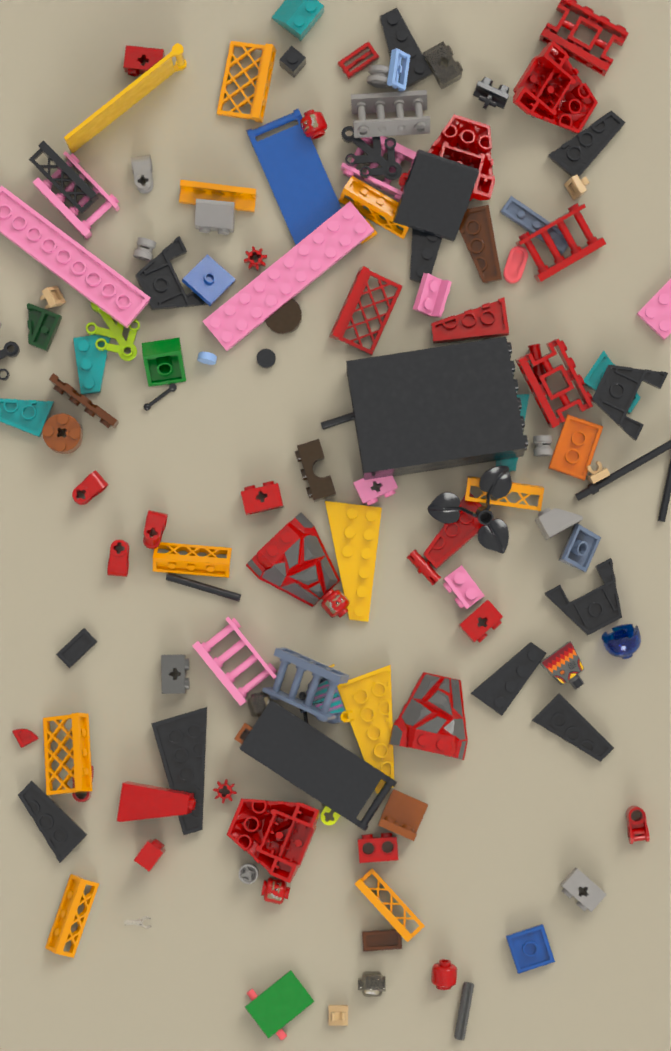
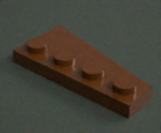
(480, 240)
(76, 398)

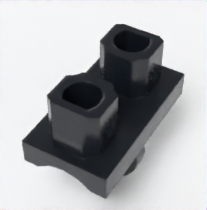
(491, 95)

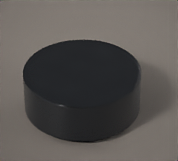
(266, 358)

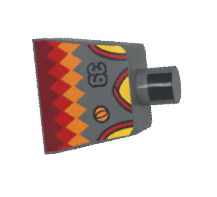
(564, 665)

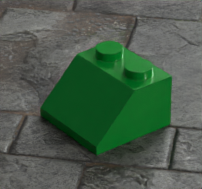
(163, 362)

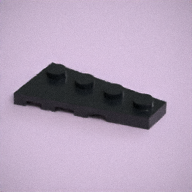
(582, 150)
(423, 254)
(55, 825)

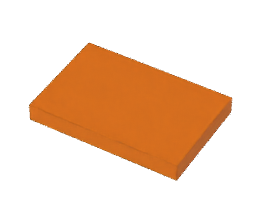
(575, 447)

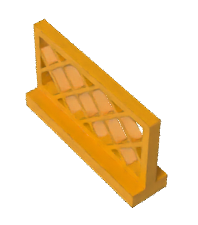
(262, 84)
(79, 753)

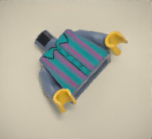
(336, 705)

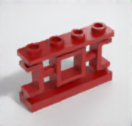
(577, 49)
(542, 389)

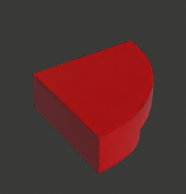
(24, 736)

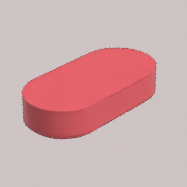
(515, 264)

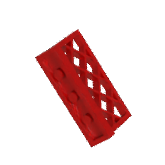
(351, 302)

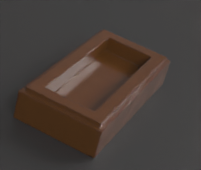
(381, 940)

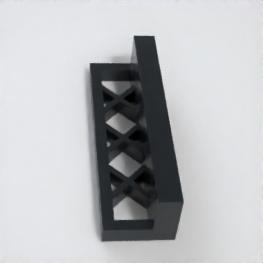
(68, 172)

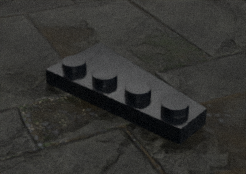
(398, 36)
(507, 681)
(572, 727)

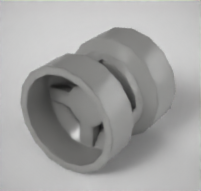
(144, 249)
(542, 445)
(248, 873)

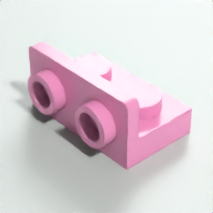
(432, 295)
(463, 588)

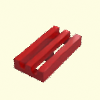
(371, 51)

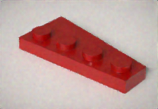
(482, 322)
(454, 535)

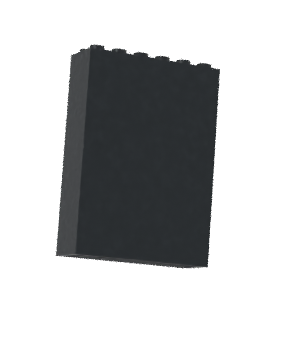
(436, 408)

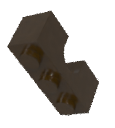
(319, 487)

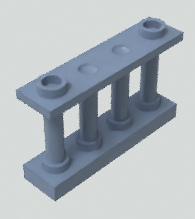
(318, 671)

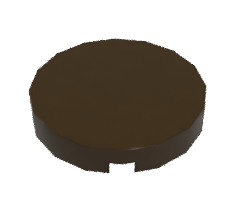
(286, 318)

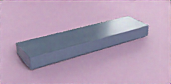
(532, 221)

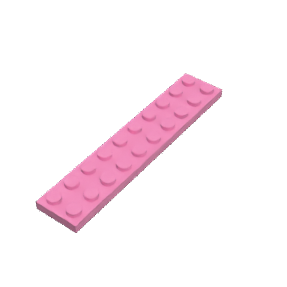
(70, 260)
(288, 276)

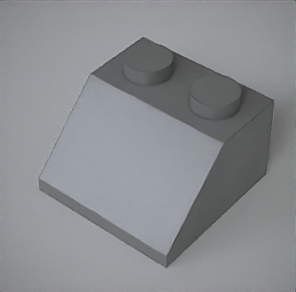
(215, 216)
(555, 521)

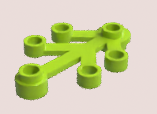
(115, 332)

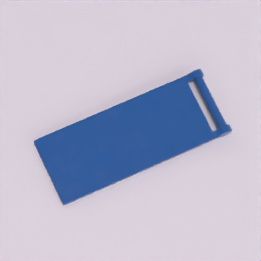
(295, 176)

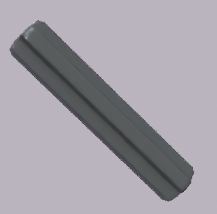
(464, 1010)

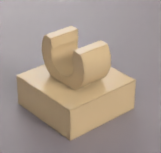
(576, 186)
(53, 296)
(597, 475)
(337, 1015)

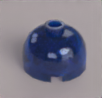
(623, 641)

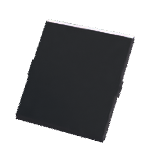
(436, 195)

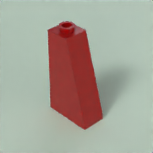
(149, 802)

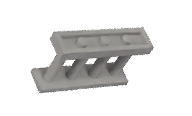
(390, 102)

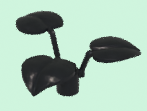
(493, 533)

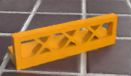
(242, 197)
(376, 202)
(516, 487)
(192, 563)
(68, 915)
(401, 928)

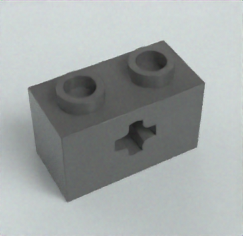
(168, 664)

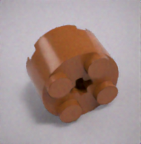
(55, 425)

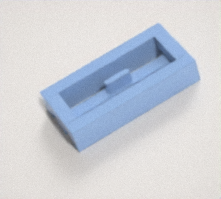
(397, 69)

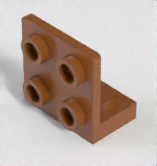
(403, 814)

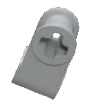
(142, 171)

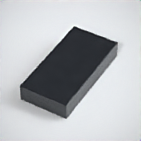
(77, 648)

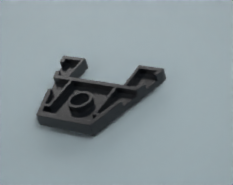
(161, 282)
(618, 390)
(595, 608)

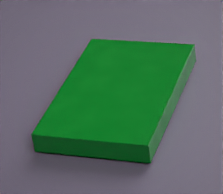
(279, 1004)

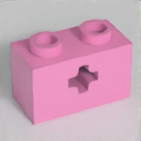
(370, 496)

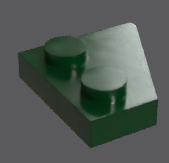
(42, 326)

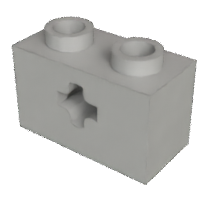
(593, 893)

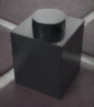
(292, 61)

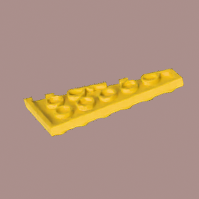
(355, 544)
(371, 704)

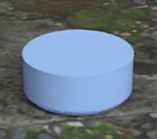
(207, 358)

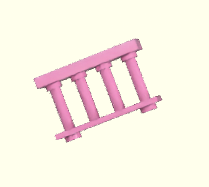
(401, 153)
(71, 212)
(228, 678)

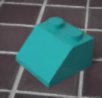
(298, 16)

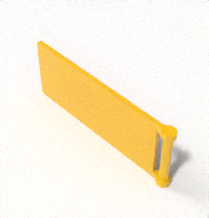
(126, 99)

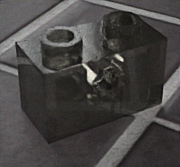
(444, 75)

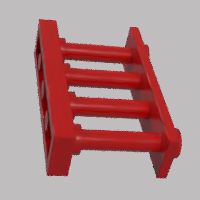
(576, 251)

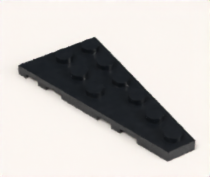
(183, 753)

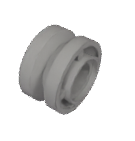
(378, 76)

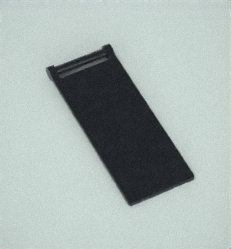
(315, 763)

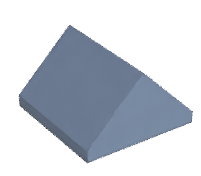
(580, 548)

